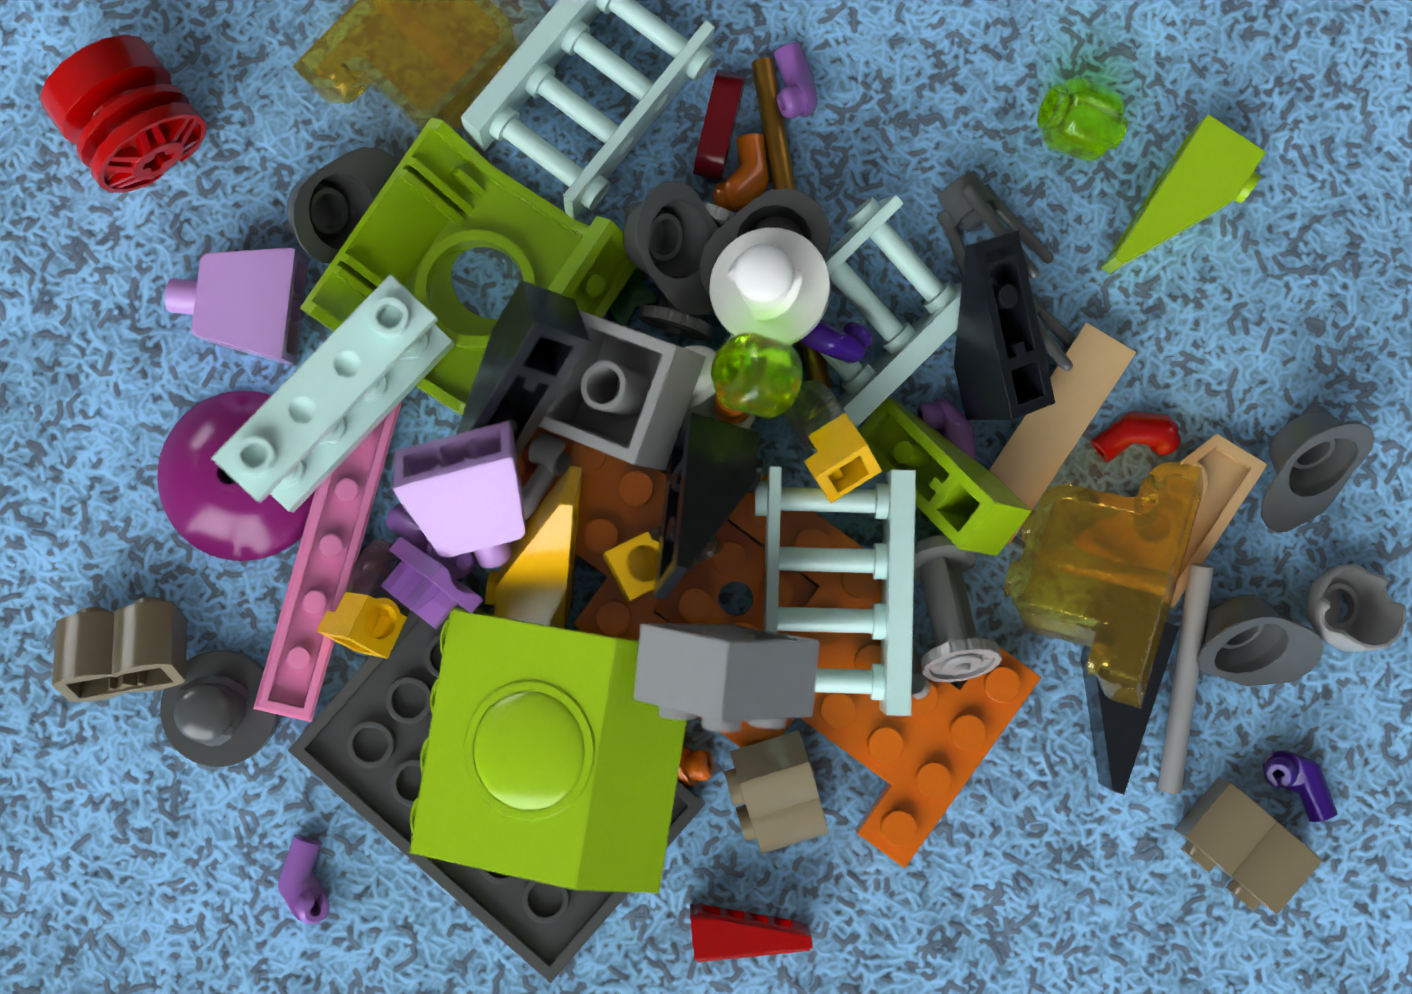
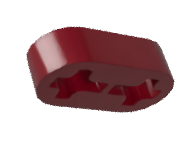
(719, 125)

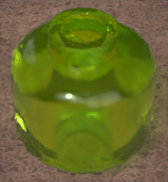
(1082, 119)
(757, 375)

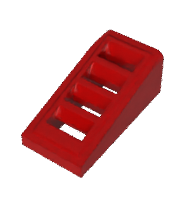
(734, 934)

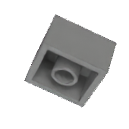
(626, 394)
(726, 674)

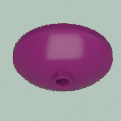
(202, 504)

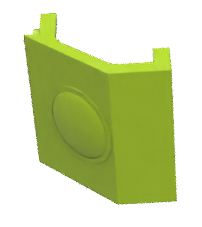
(436, 209)
(545, 758)

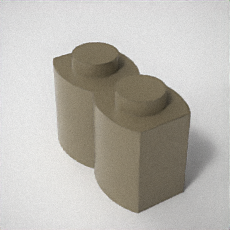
(120, 650)
(777, 793)
(1248, 846)

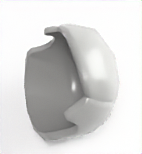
(1371, 617)

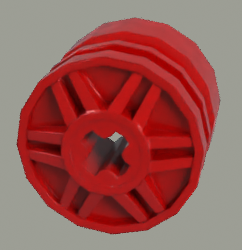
(122, 112)

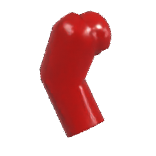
(1136, 427)

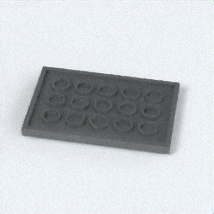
(369, 755)

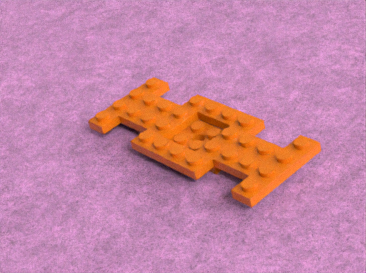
(918, 755)

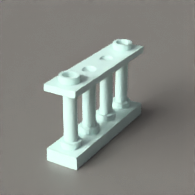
(532, 74)
(905, 344)
(336, 397)
(889, 561)

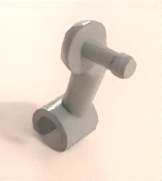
(548, 455)

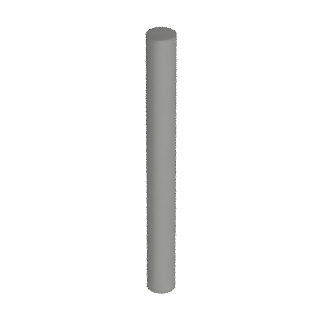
(1185, 677)

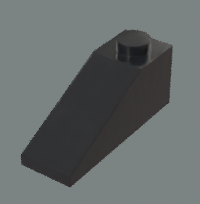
(998, 334)
(526, 362)
(704, 483)
(1120, 727)

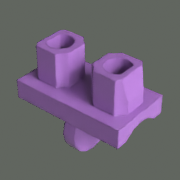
(429, 581)

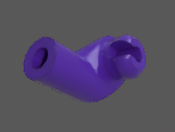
(845, 344)
(1303, 777)

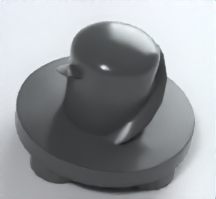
(213, 711)

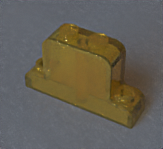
(416, 53)
(1107, 571)

